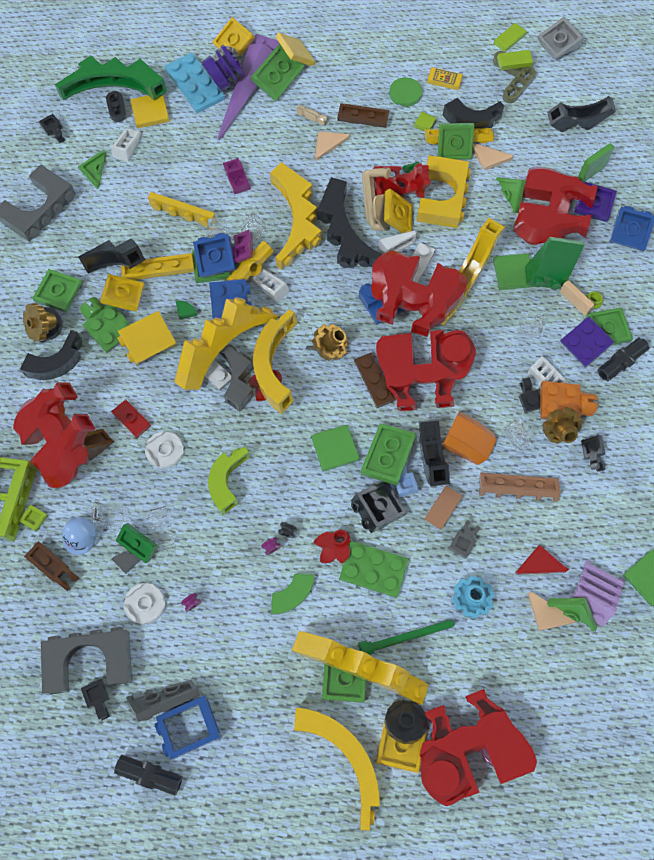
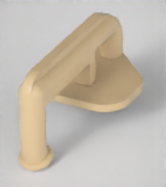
(374, 204)

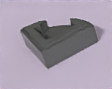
(126, 561)

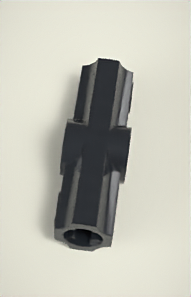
(623, 358)
(148, 775)

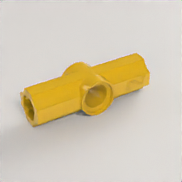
(253, 265)

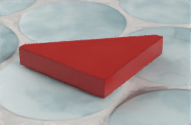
(541, 563)

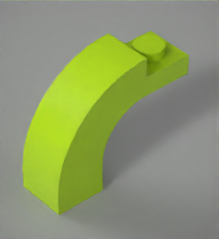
(218, 479)

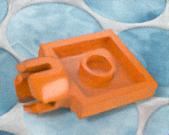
(562, 395)

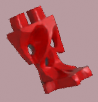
(414, 182)

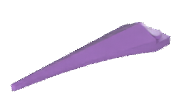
(256, 54)

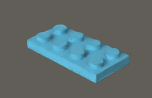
(194, 83)

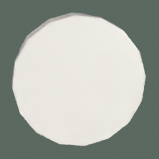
(163, 455)
(149, 608)

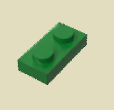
(136, 543)

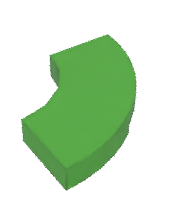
(293, 595)

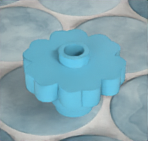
(463, 600)

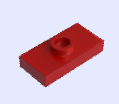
(131, 418)

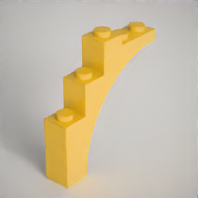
(303, 232)
(216, 334)
(361, 665)

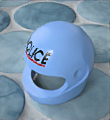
(78, 534)

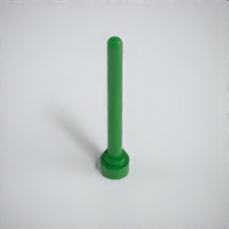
(369, 647)

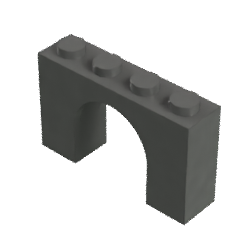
(29, 223)
(58, 652)

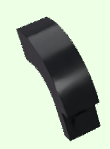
(457, 112)
(56, 365)
(433, 461)

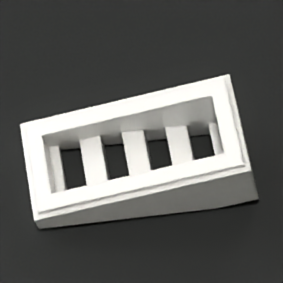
(125, 153)
(397, 242)
(277, 291)
(538, 376)

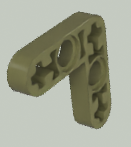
(519, 75)

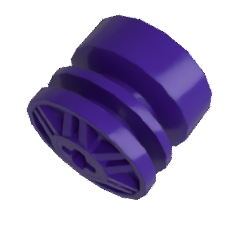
(223, 68)

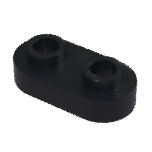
(116, 107)

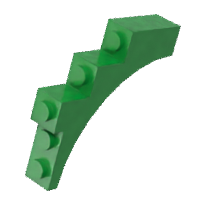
(113, 73)

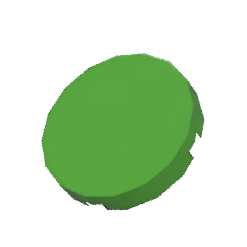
(405, 92)

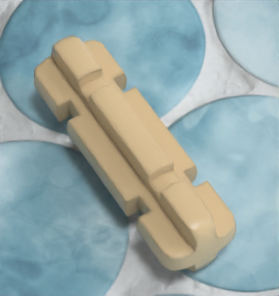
(312, 115)

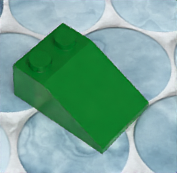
(553, 263)

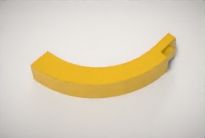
(479, 256)
(270, 337)
(333, 731)

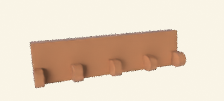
(519, 486)

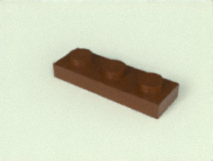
(363, 115)
(373, 380)

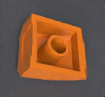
(469, 439)

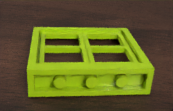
(16, 497)

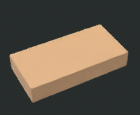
(577, 298)

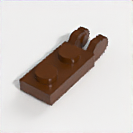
(49, 564)

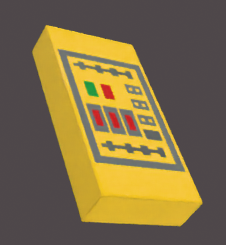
(444, 78)

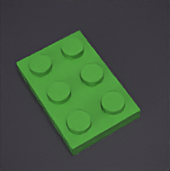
(276, 73)
(388, 454)
(374, 569)

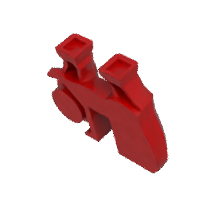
(540, 222)
(395, 287)
(451, 361)
(64, 437)
(444, 760)

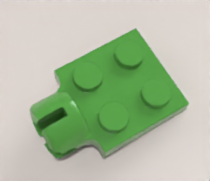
(103, 323)

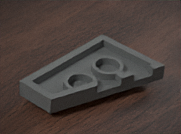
(157, 702)

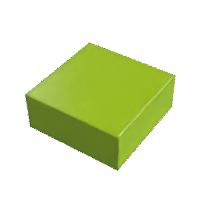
(425, 121)
(33, 518)

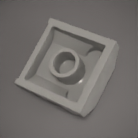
(560, 39)

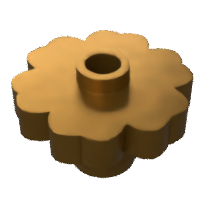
(38, 322)
(330, 342)
(562, 426)

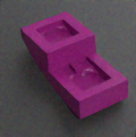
(236, 176)
(243, 246)

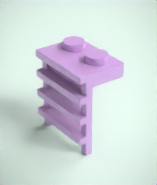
(601, 603)

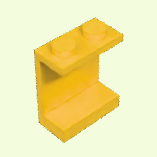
(146, 338)

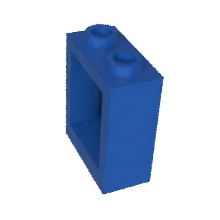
(208, 716)

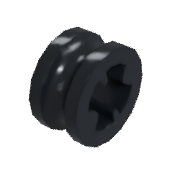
(287, 530)

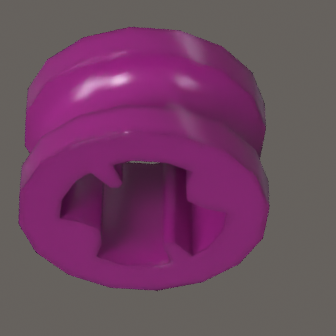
(271, 546)
(191, 602)

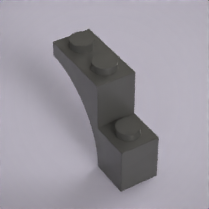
(238, 392)

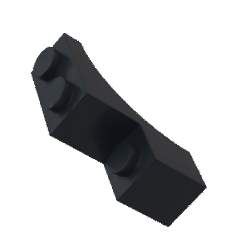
(587, 116)
(106, 254)

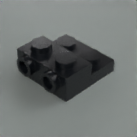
(377, 506)

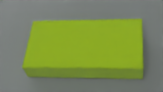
(510, 37)
(515, 60)

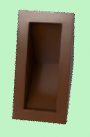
(97, 442)

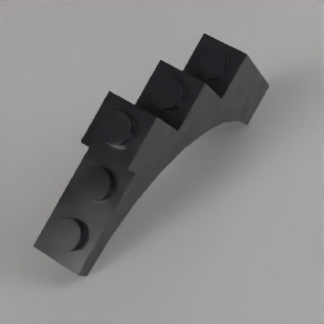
(332, 211)

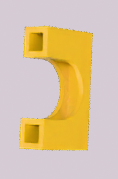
(446, 212)

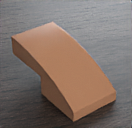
(443, 507)

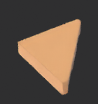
(328, 142)
(490, 157)
(546, 616)

